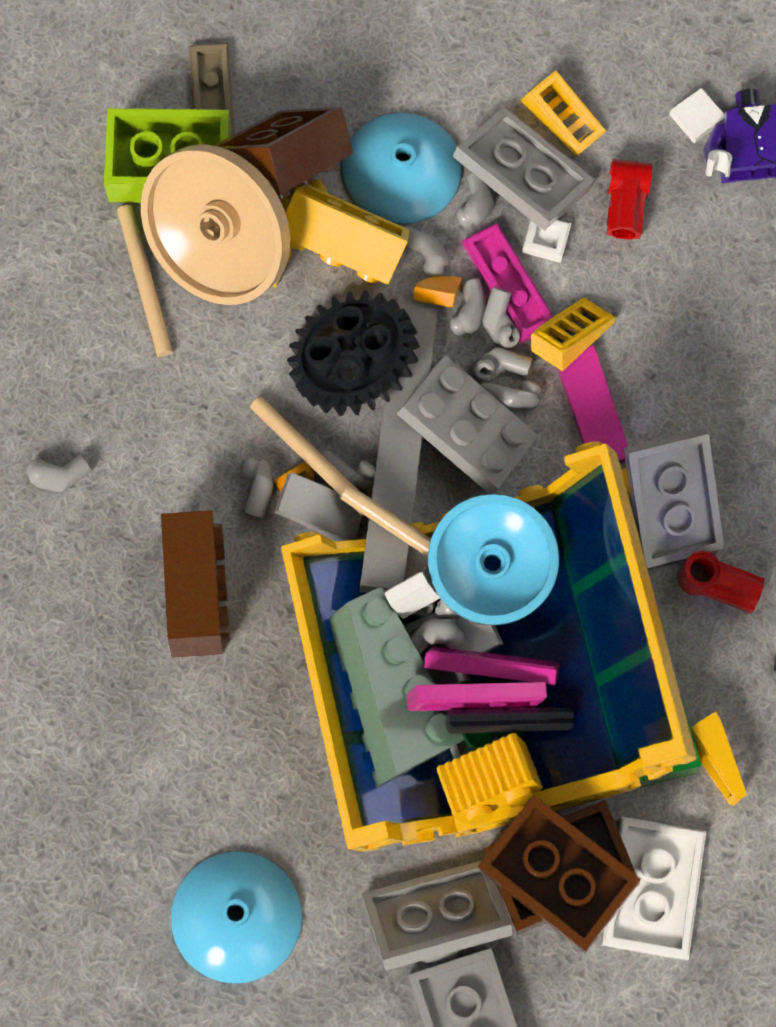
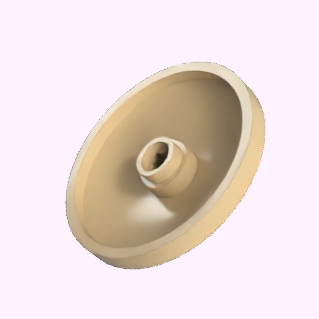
(215, 224)

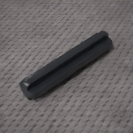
(509, 719)

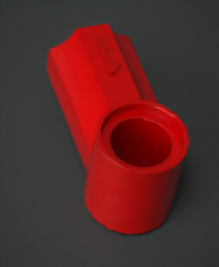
(627, 191)
(724, 583)

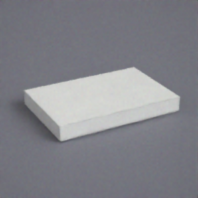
(663, 906)

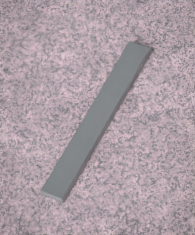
(398, 461)

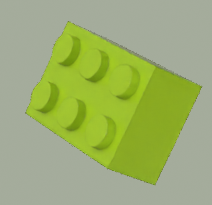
(146, 136)

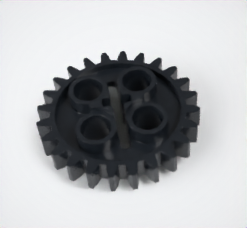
(353, 353)

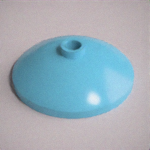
(400, 189)
(501, 529)
(241, 948)

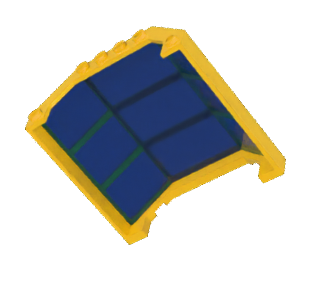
(593, 623)

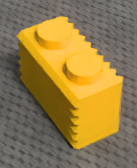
(489, 779)

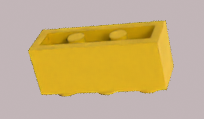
(345, 234)

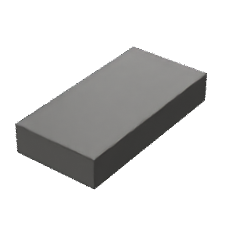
(317, 508)

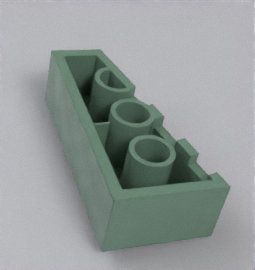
(381, 673)

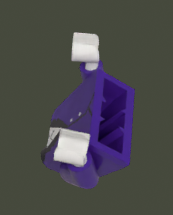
(744, 141)

